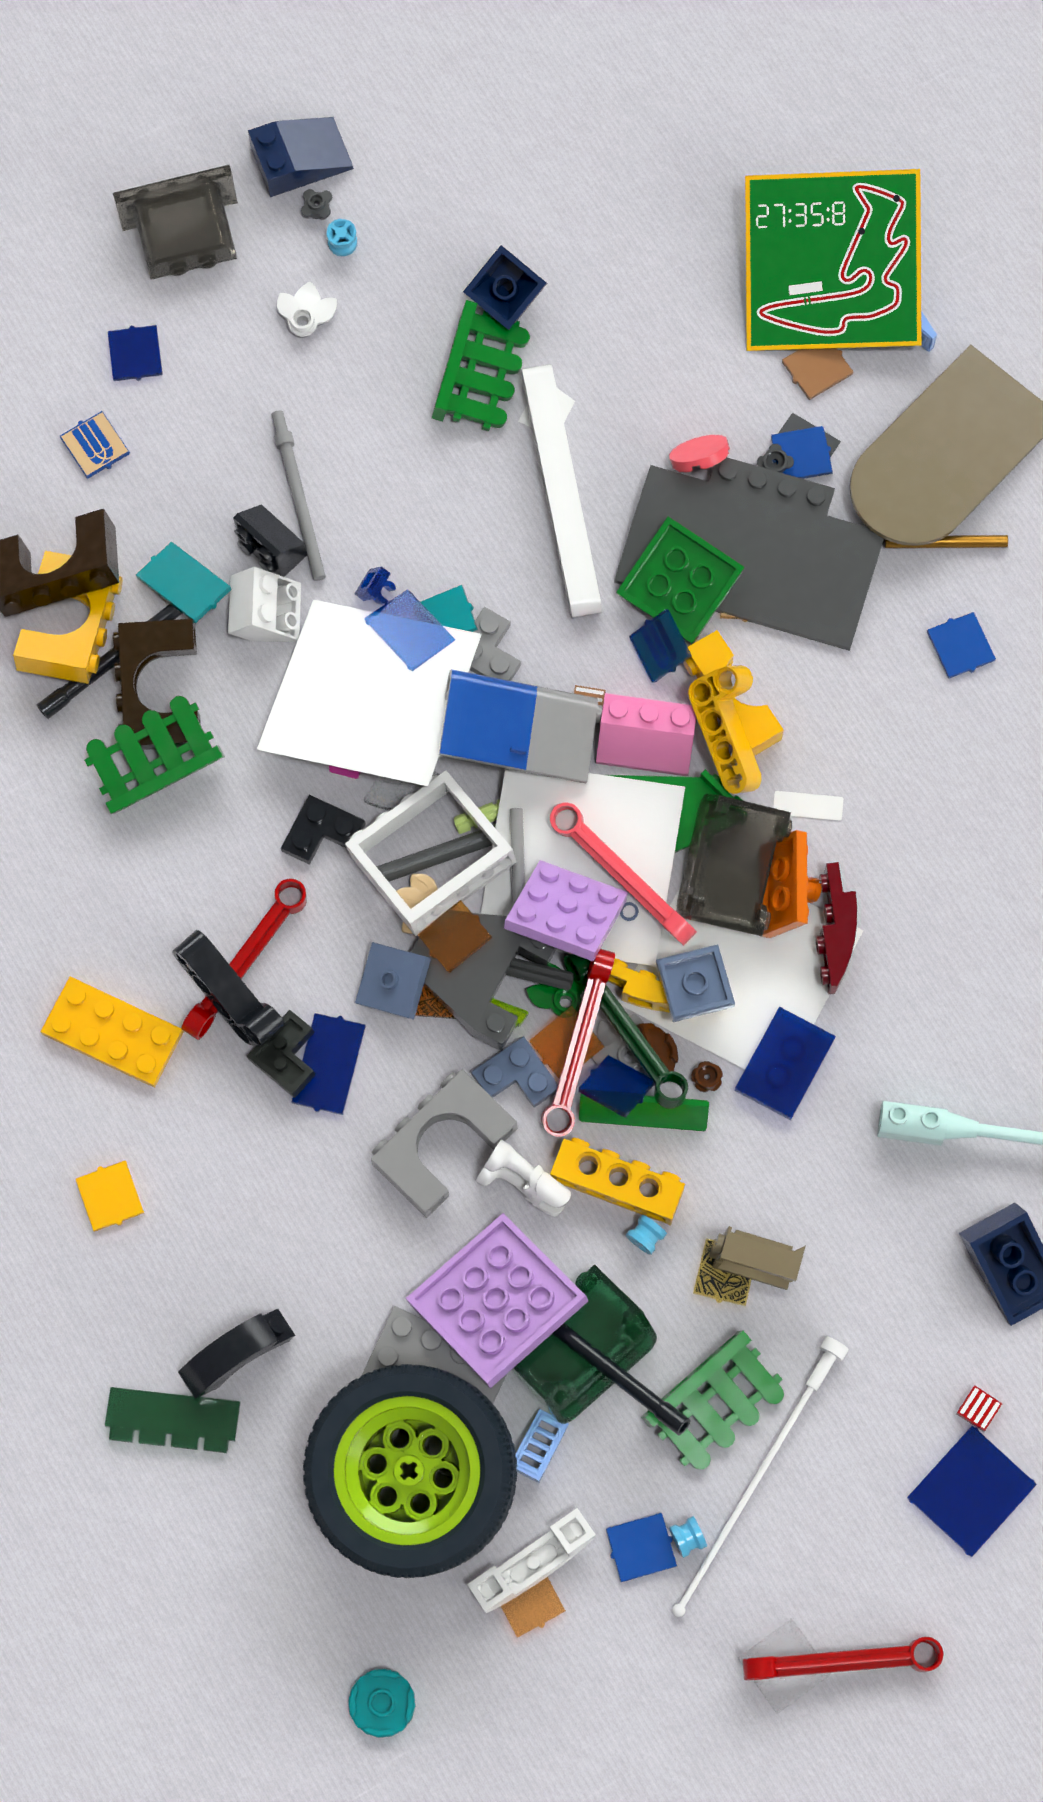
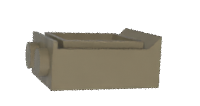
(756, 1258)

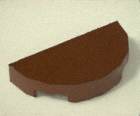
(661, 1043)

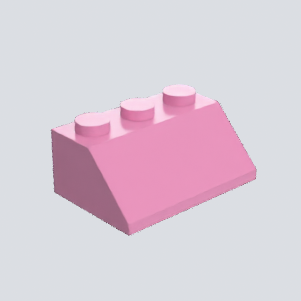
(646, 734)

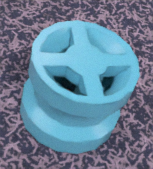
(339, 230)
(646, 1234)
(688, 1536)

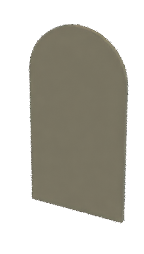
(946, 452)

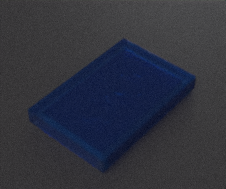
(785, 1063)

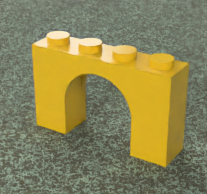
(71, 654)

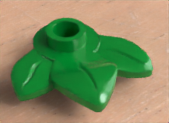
(549, 997)

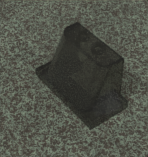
(181, 220)

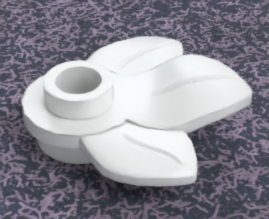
(306, 306)

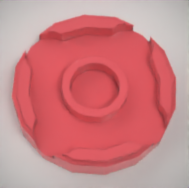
(700, 451)

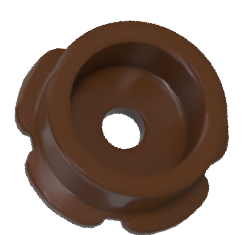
(715, 1076)

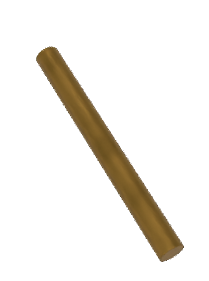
(960, 541)

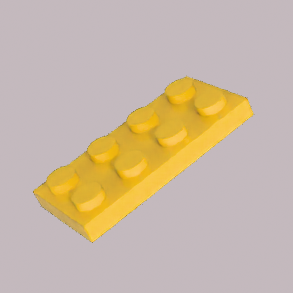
(112, 1031)

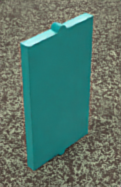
(183, 582)

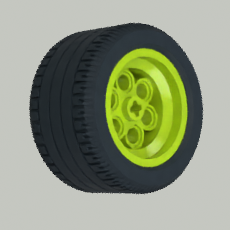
(346, 1491)

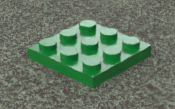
(681, 576)

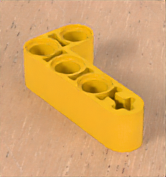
(731, 728)

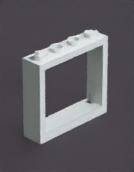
(456, 889)

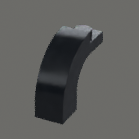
(234, 1350)

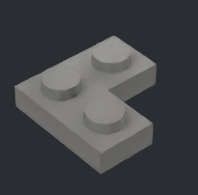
(488, 658)

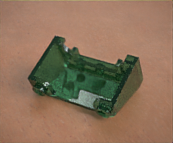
(611, 1324)

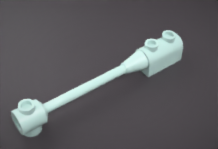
(934, 1125)

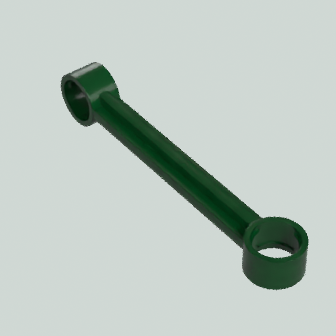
(631, 1036)

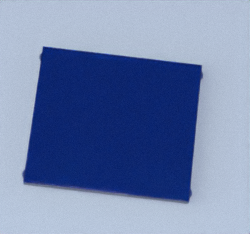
(971, 1491)

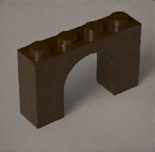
(88, 569)
(137, 647)

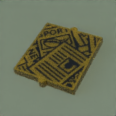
(720, 1284)

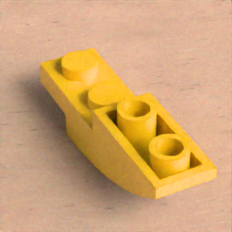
(639, 987)

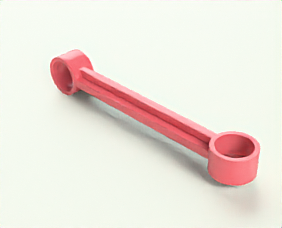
(624, 875)

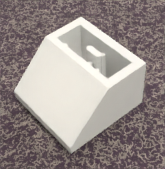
(264, 606)

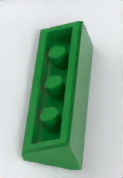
(688, 1116)

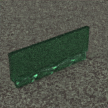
(173, 1414)

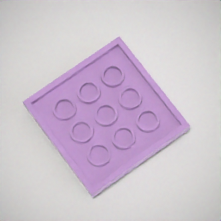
(497, 1300)

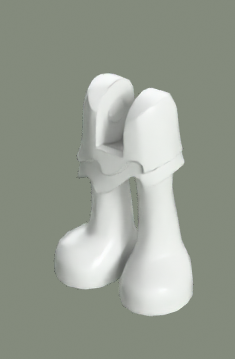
(534, 1183)

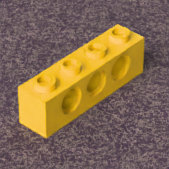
(628, 1196)

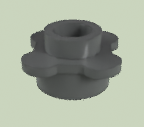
(316, 211)
(775, 452)

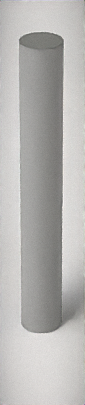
(517, 845)

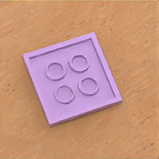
(566, 910)

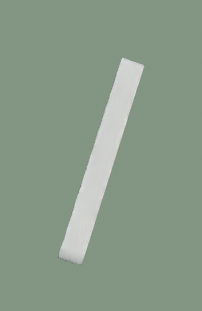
(561, 491)

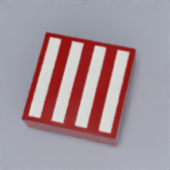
(979, 1408)

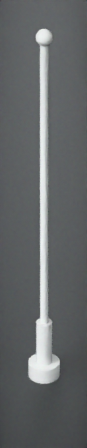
(832, 1350)

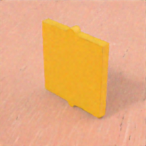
(109, 1196)

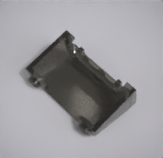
(731, 863)

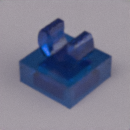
(373, 583)

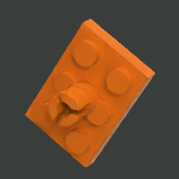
(789, 887)

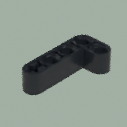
(226, 991)

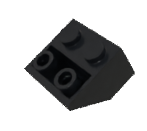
(268, 540)

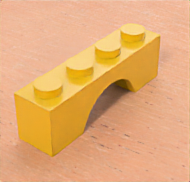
(757, 721)

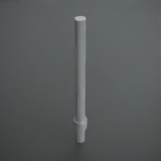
(285, 442)

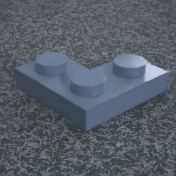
(517, 1065)

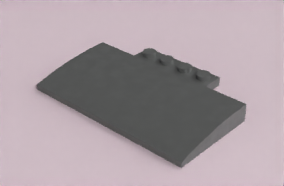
(800, 565)

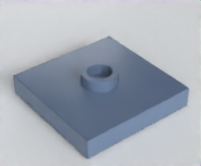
(393, 980)
(695, 983)

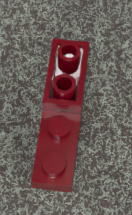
(838, 938)

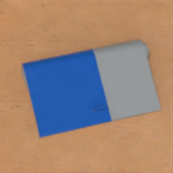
(519, 726)

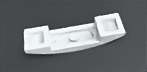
(533, 1563)

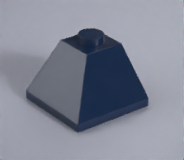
(505, 287)

